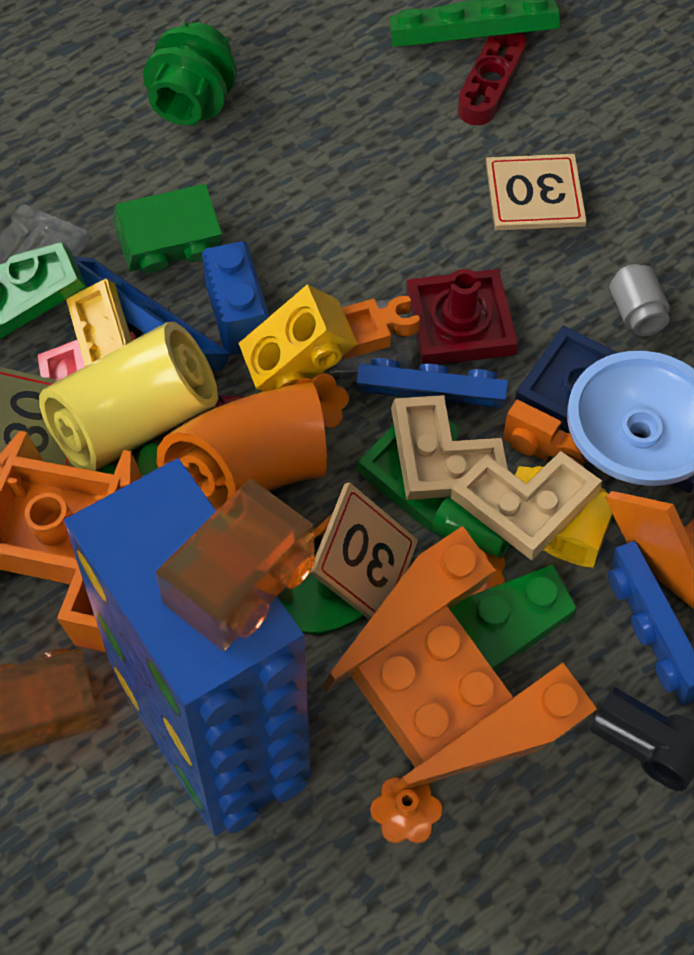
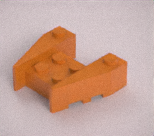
(33, 530)
(436, 683)

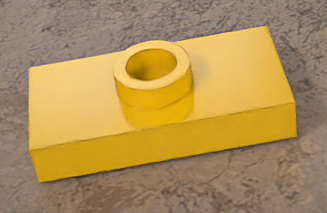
(98, 320)

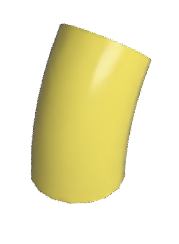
(129, 397)

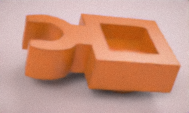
(374, 326)
(538, 434)

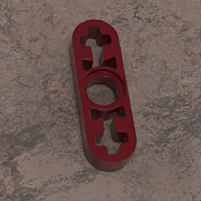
(492, 90)

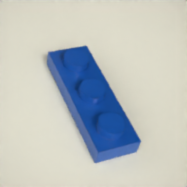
(387, 378)
(654, 620)

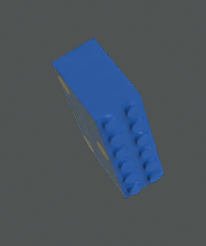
(221, 719)

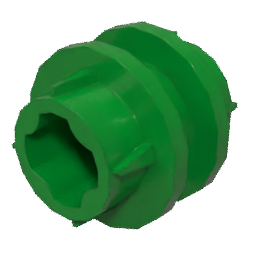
(189, 73)

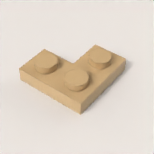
(426, 450)
(530, 512)

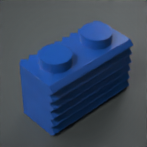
(234, 292)

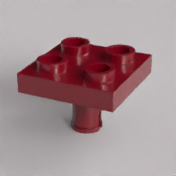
(462, 317)

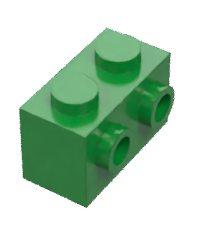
(166, 228)

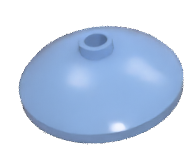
(636, 395)

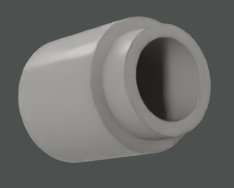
(640, 299)

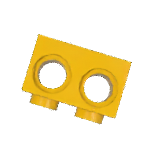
(297, 340)

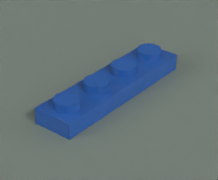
(147, 313)

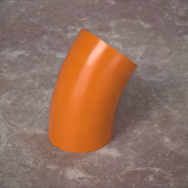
(262, 437)

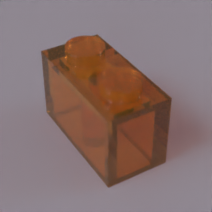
(237, 565)
(46, 700)

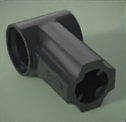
(657, 741)

